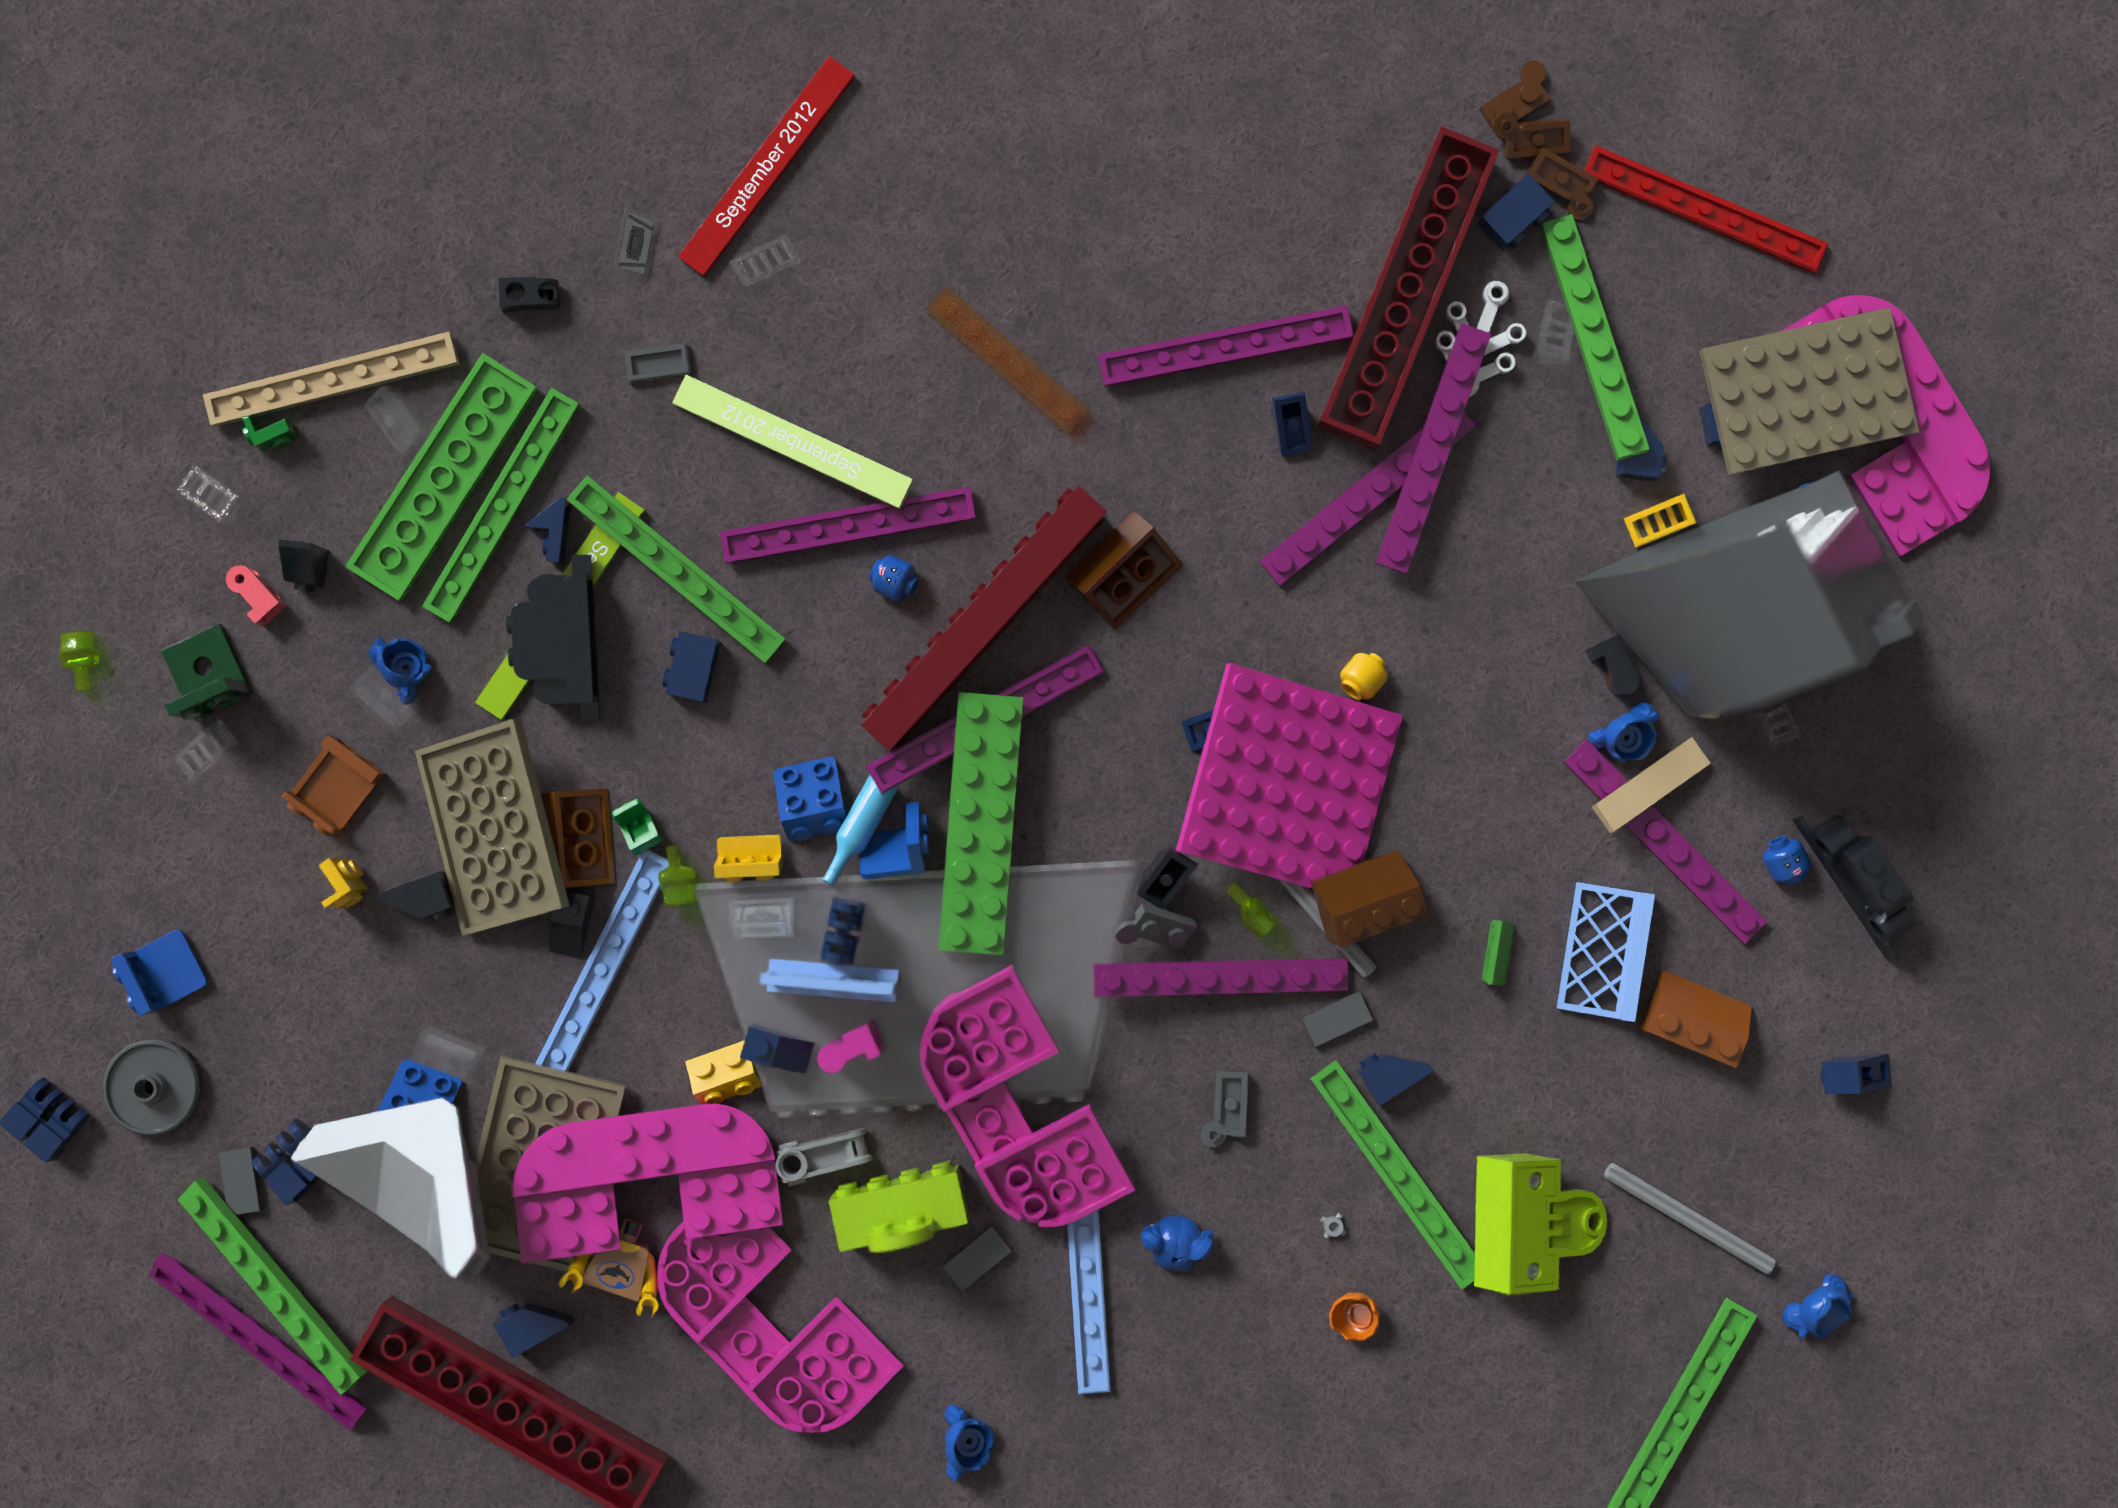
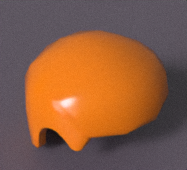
(1365, 1316)

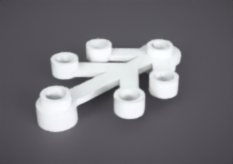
(1484, 324)

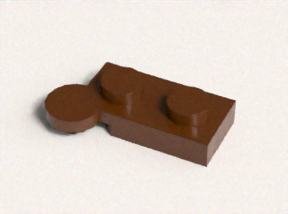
(1522, 97)
(1529, 137)
(1565, 181)

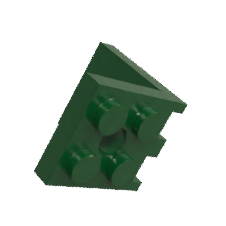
(208, 692)

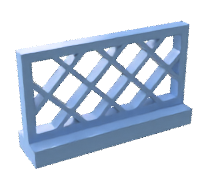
(1634, 954)
(831, 980)

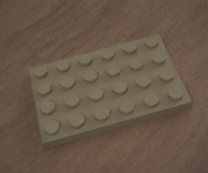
(1809, 391)
(491, 827)
(522, 1107)

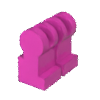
(854, 1042)

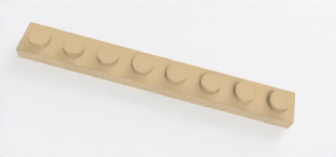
(331, 379)

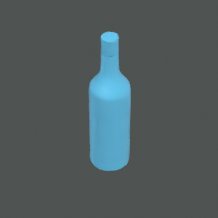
(859, 826)

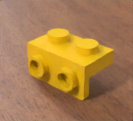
(748, 857)
(346, 880)
(721, 1075)

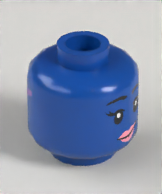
(894, 578)
(1786, 860)

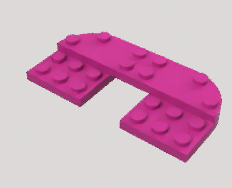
(1936, 472)
(966, 1056)
(570, 1173)
(798, 1384)

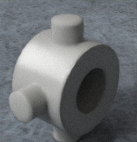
(1333, 1226)

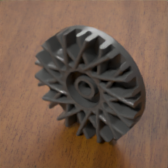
(174, 1085)

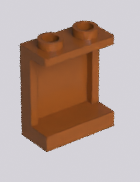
(334, 786)

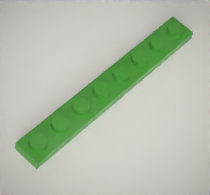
(1594, 338)
(501, 505)
(676, 569)
(1396, 1172)
(271, 1285)
(1684, 1407)

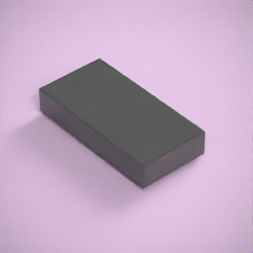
(657, 363)
(1336, 1018)
(240, 1180)
(977, 1258)

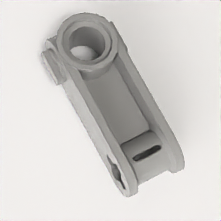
(822, 1155)

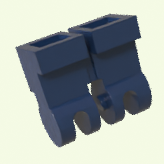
(840, 945)
(43, 1135)
(285, 1176)

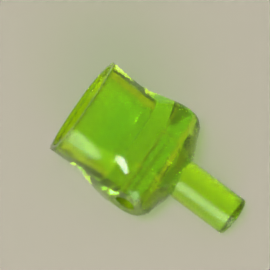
(78, 655)
(677, 881)
(1253, 911)

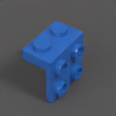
(810, 798)
(897, 850)
(159, 973)
(419, 1084)

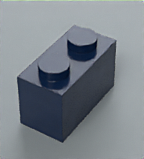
(1515, 212)
(691, 666)

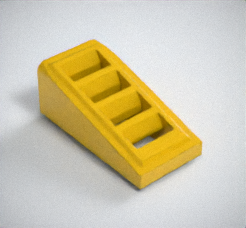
(1684, 509)

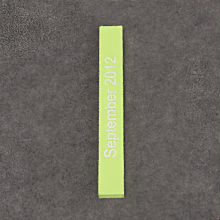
(793, 442)

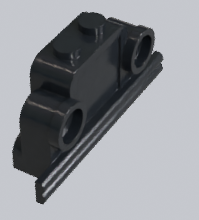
(558, 639)
(1863, 878)

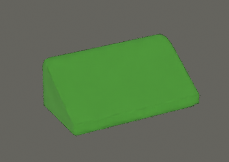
(1497, 952)

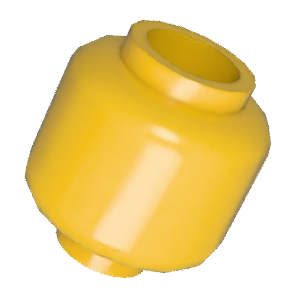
(1363, 676)

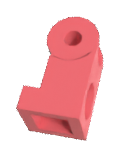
(256, 592)

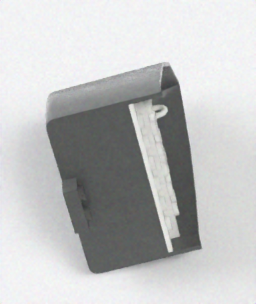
(1758, 601)

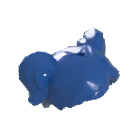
(393, 658)
(1637, 726)
(1177, 1238)
(1821, 1310)
(961, 1455)

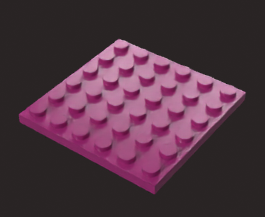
(1287, 778)

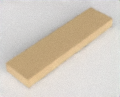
(1651, 785)

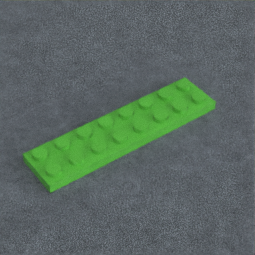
(441, 477)
(980, 823)

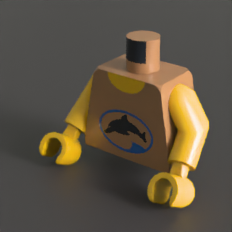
(624, 1272)

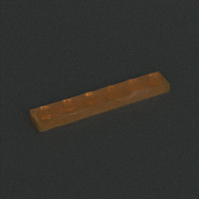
(1006, 360)

